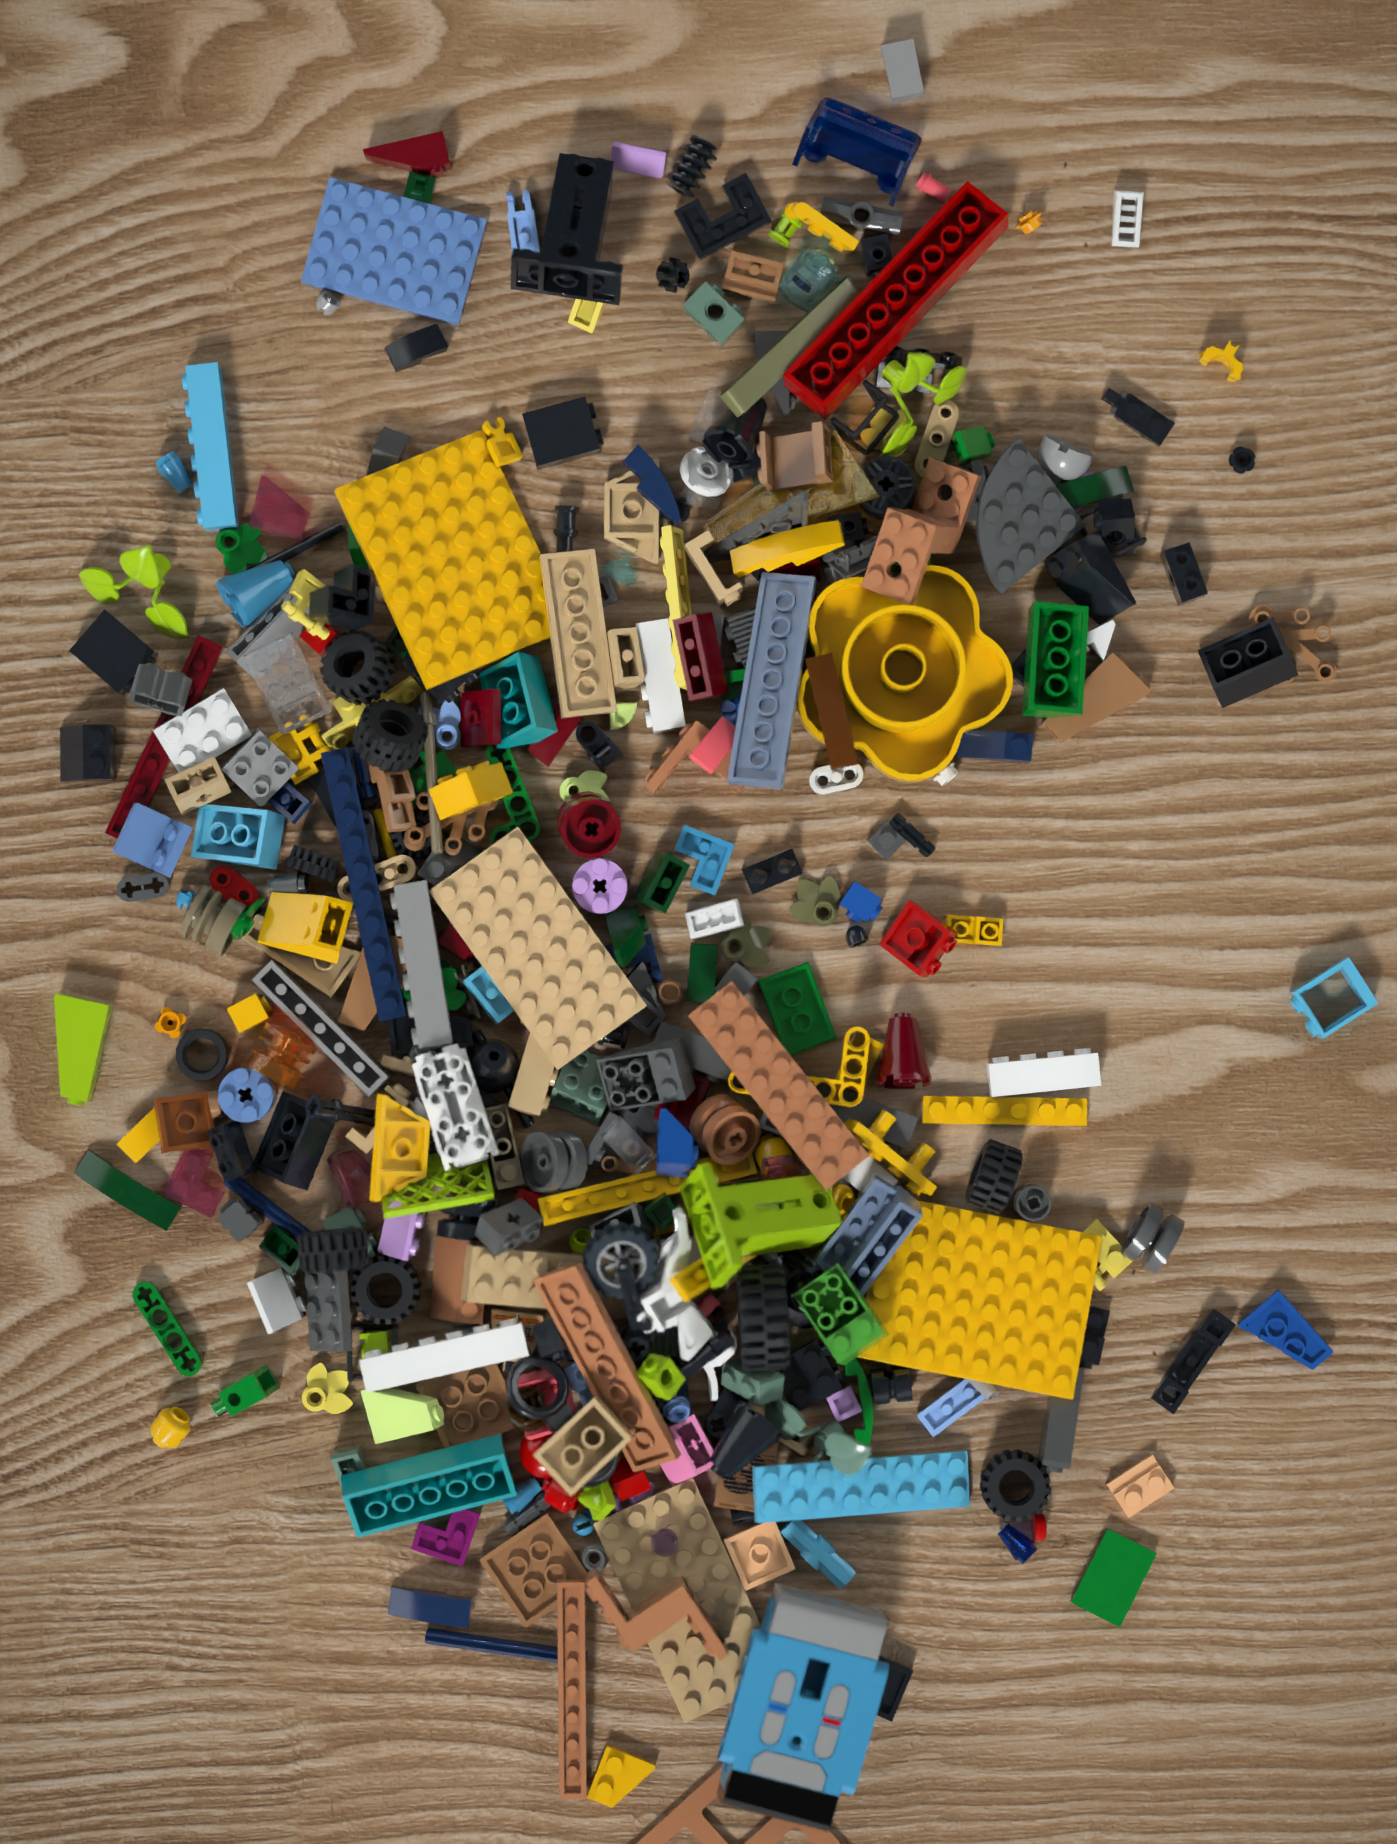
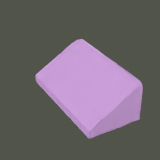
(638, 159)

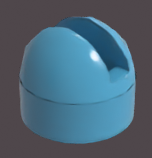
(184, 898)
(580, 1519)

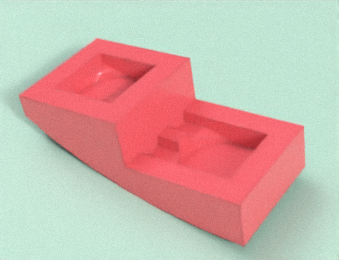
(714, 745)

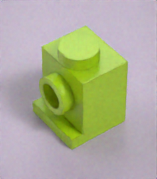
(375, 1340)

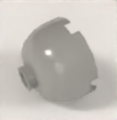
(1063, 459)

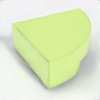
(623, 715)

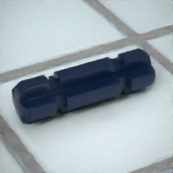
(362, 775)

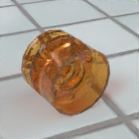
(281, 1055)

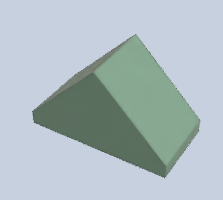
(347, 1461)

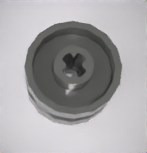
(553, 1161)
(1152, 1237)

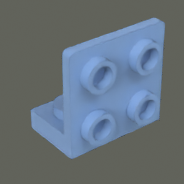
(152, 839)

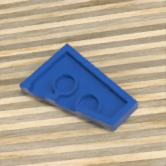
(1285, 1328)

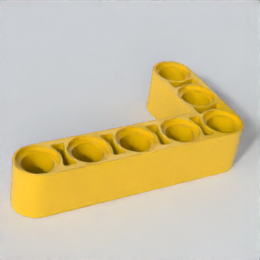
(845, 1078)

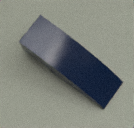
(653, 484)
(430, 1606)

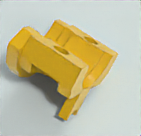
(1226, 357)

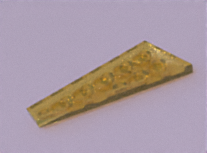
(848, 488)

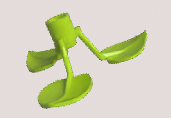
(905, 380)
(149, 570)

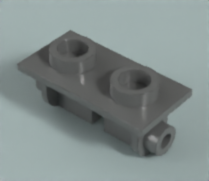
(854, 559)

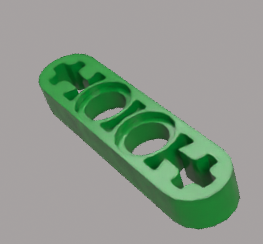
(163, 1331)

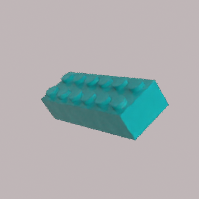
(428, 1485)

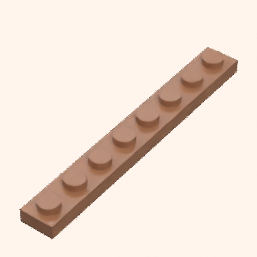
(571, 1688)

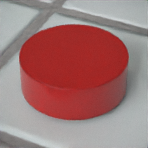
(1038, 1527)

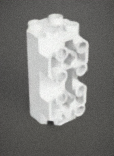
(454, 1107)

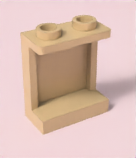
(694, 550)
(366, 1141)

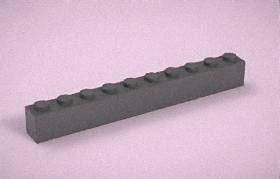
(706, 1059)

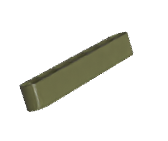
(788, 348)

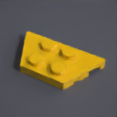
(398, 1148)

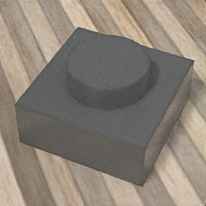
(886, 840)

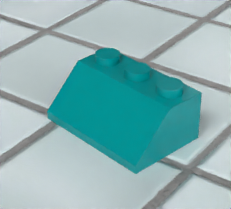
(524, 700)

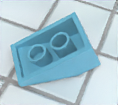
(238, 836)

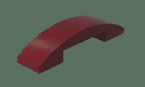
(549, 748)

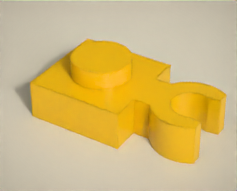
(501, 446)

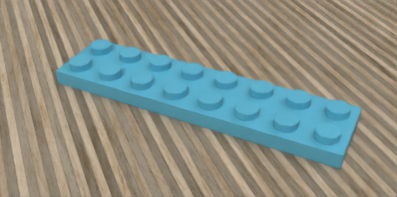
(881, 1486)

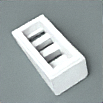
(1137, 208)

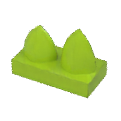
(598, 1500)

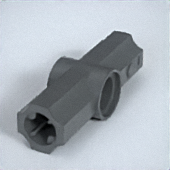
(879, 221)

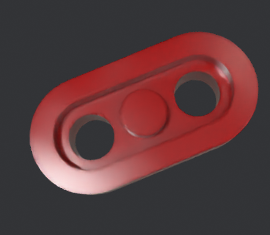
(233, 886)

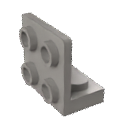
(259, 767)

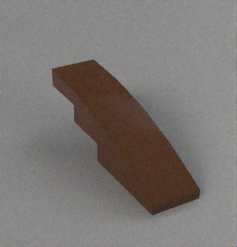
(831, 711)

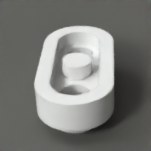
(836, 779)

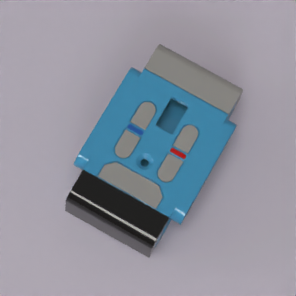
(803, 1708)

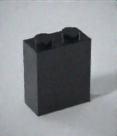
(562, 432)
(113, 652)

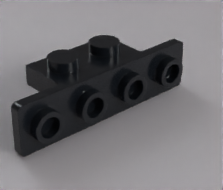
(945, 360)

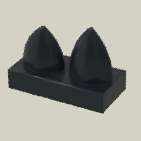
(772, 871)

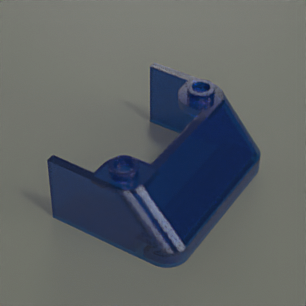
(861, 142)

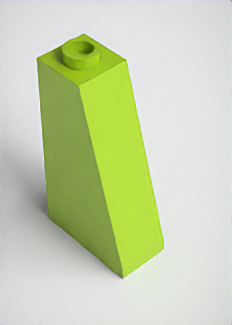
(80, 1045)

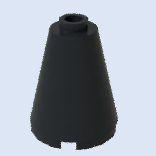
(735, 437)
(493, 1075)
(742, 1441)

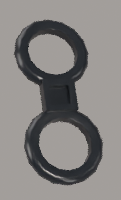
(557, 1413)

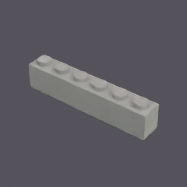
(423, 965)
(321, 1027)

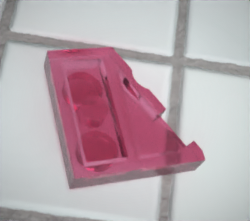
(277, 512)

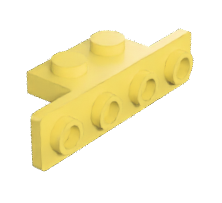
(343, 732)

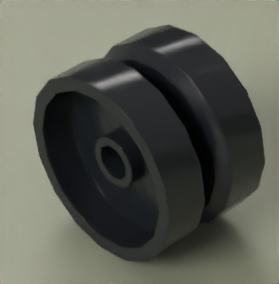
(465, 1221)

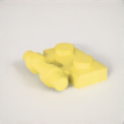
(300, 590)
(1109, 1255)

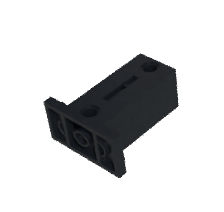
(573, 237)

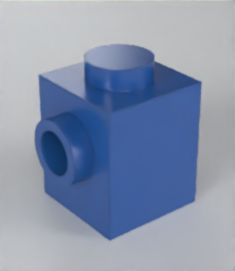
(861, 903)

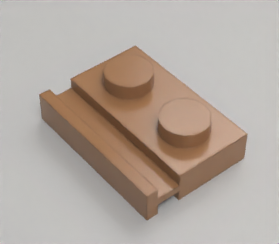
(753, 276)

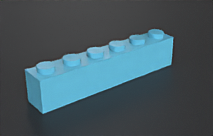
(211, 447)

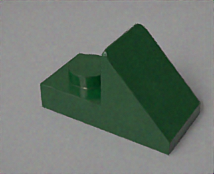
(282, 1249)

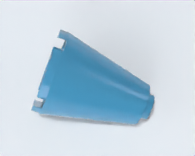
(254, 590)

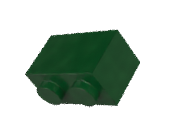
(661, 882)

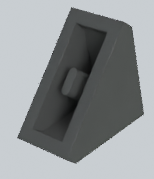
(388, 450)

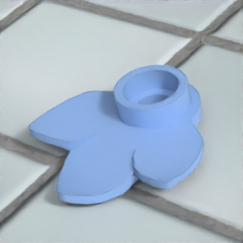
(446, 720)

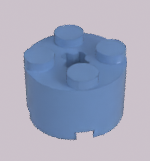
(231, 1096)

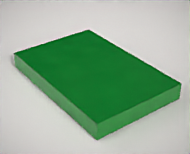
(797, 1009)
(1113, 1577)

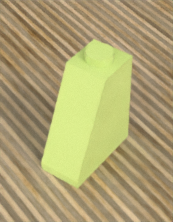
(400, 1413)

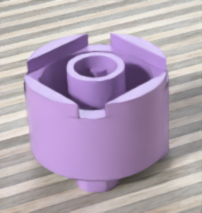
(584, 885)

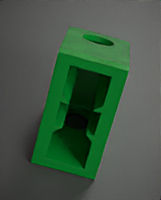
(245, 1392)

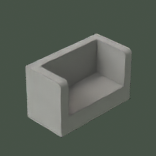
(902, 71)

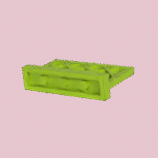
(437, 1176)

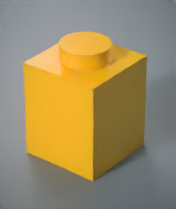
(250, 1012)

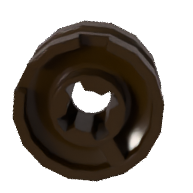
(533, 1398)

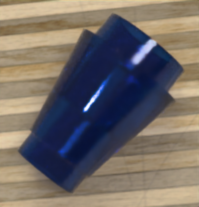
(1017, 1543)

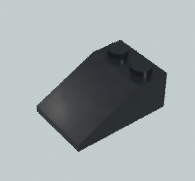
(1091, 578)

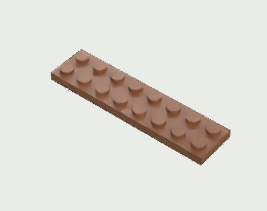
(778, 1085)
(606, 1363)

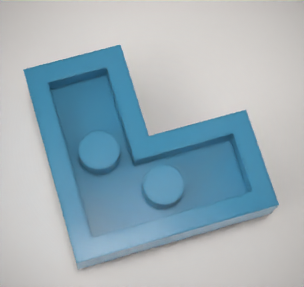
(712, 856)

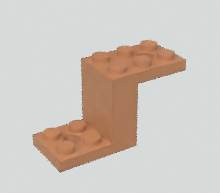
(915, 533)
(673, 756)
(655, 1614)

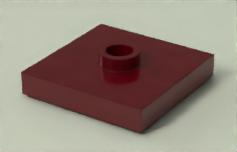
(481, 718)

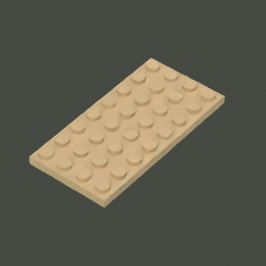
(537, 948)
(692, 1675)

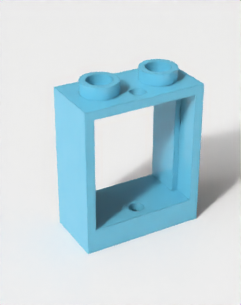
(1355, 982)

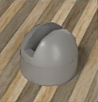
(327, 303)

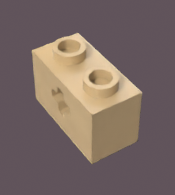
(197, 785)

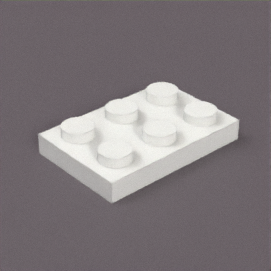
(202, 731)

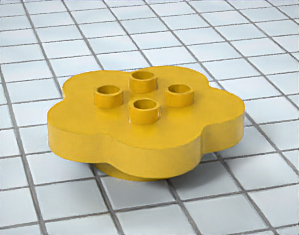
(908, 671)

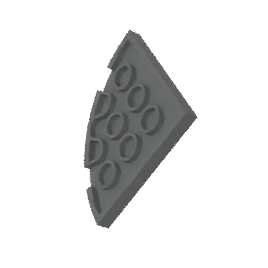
(1020, 517)

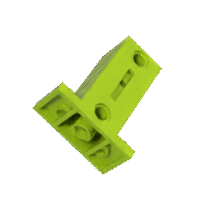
(755, 1218)

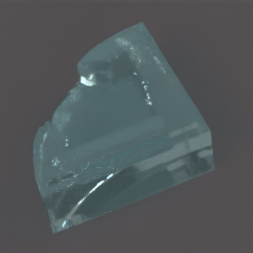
(620, 571)

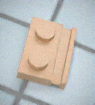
(1140, 1485)

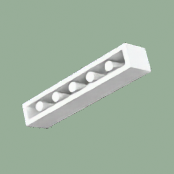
(444, 1356)

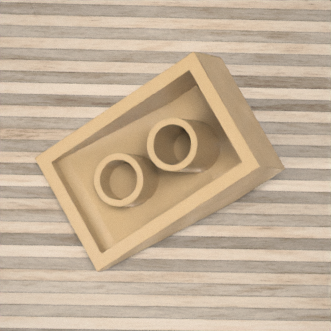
(584, 1445)

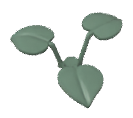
(846, 1453)

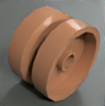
(724, 1129)

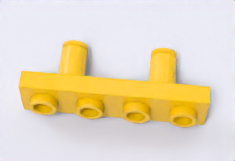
(897, 1166)

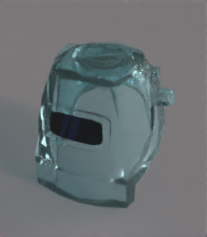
(809, 278)

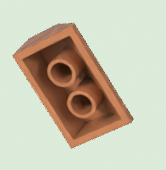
(447, 1283)

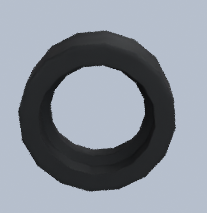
(181, 1052)

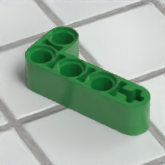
(519, 790)

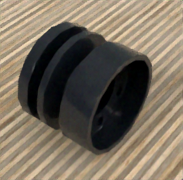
(898, 476)

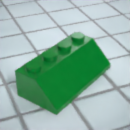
(1055, 660)

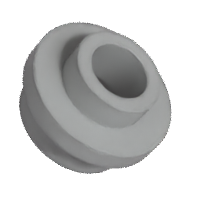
(588, 1563)

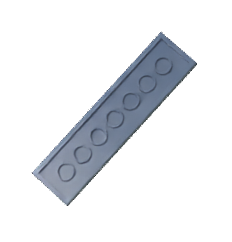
(772, 681)

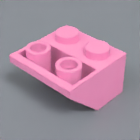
(694, 1450)

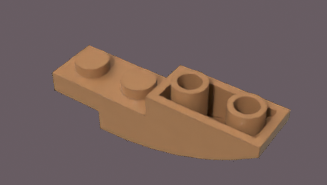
(396, 796)

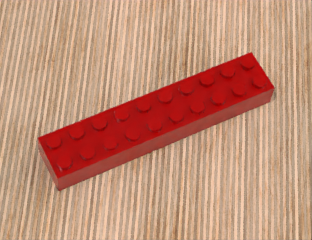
(896, 300)

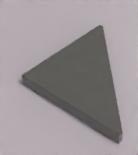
(784, 517)

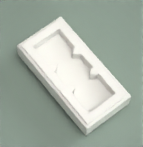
(714, 919)

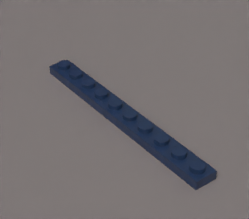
(363, 884)

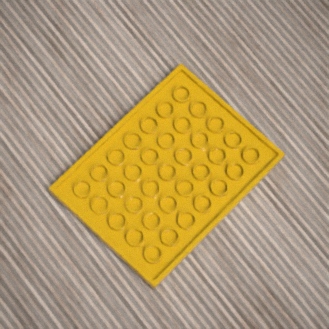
(450, 557)
(987, 1300)

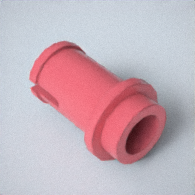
(933, 187)
(708, 1304)

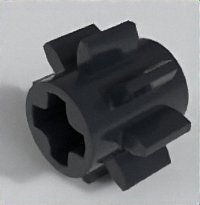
(672, 274)

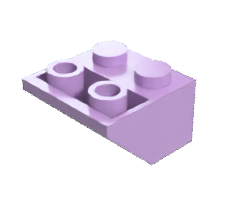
(400, 1233)

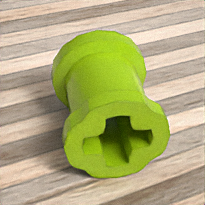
(784, 238)

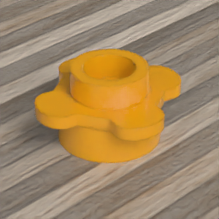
(1029, 221)
(163, 1026)

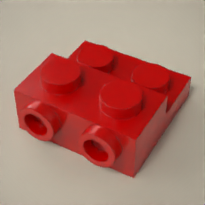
(919, 939)

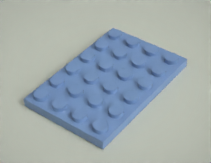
(394, 251)

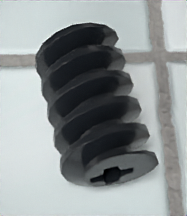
(691, 166)

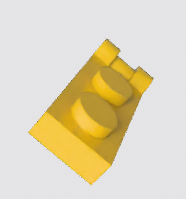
(821, 226)

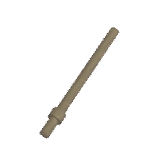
(431, 771)

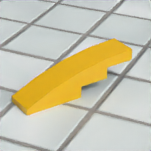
(789, 546)

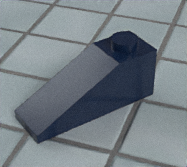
(996, 746)

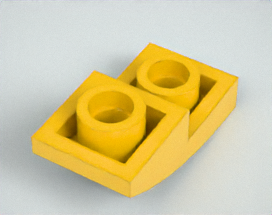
(976, 929)
(140, 1137)

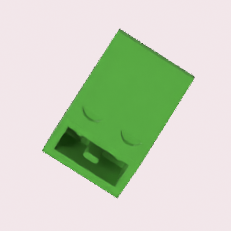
(840, 1315)

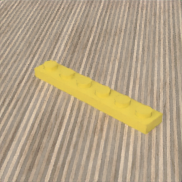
(677, 587)

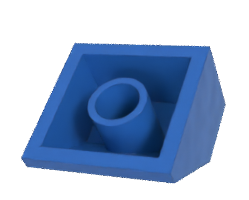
(674, 1148)

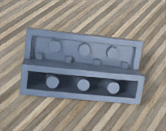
(870, 1232)

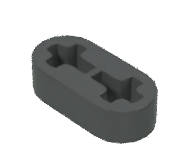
(143, 880)

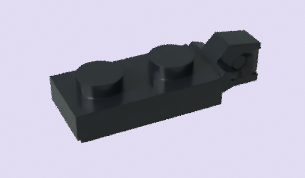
(1138, 416)

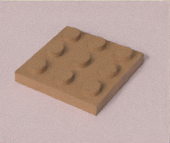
(471, 1402)
(529, 1566)

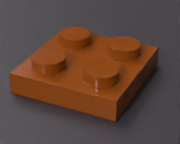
(183, 1121)

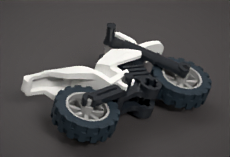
(655, 1312)

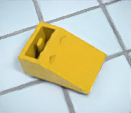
(306, 924)

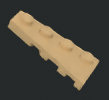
(320, 974)

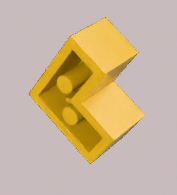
(470, 789)

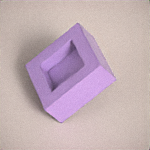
(844, 1403)

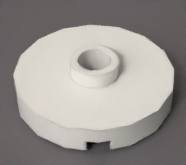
(705, 474)

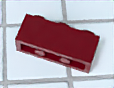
(700, 656)

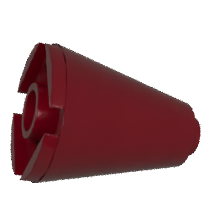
(903, 1055)

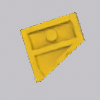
(617, 1775)

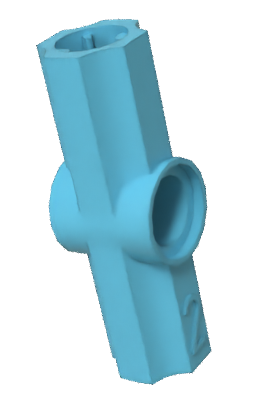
(818, 1552)

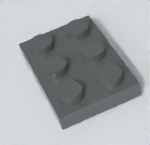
(328, 1311)

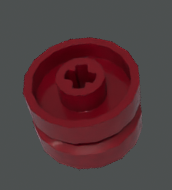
(591, 840)

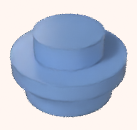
(676, 1409)

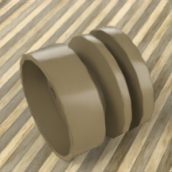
(211, 919)

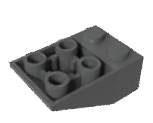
(647, 1075)

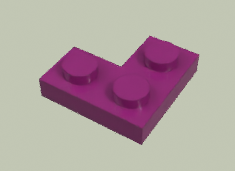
(451, 1543)

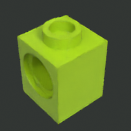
(660, 1376)

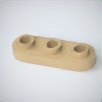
(936, 426)
(390, 876)

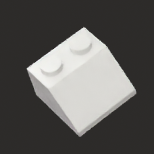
(277, 1299)

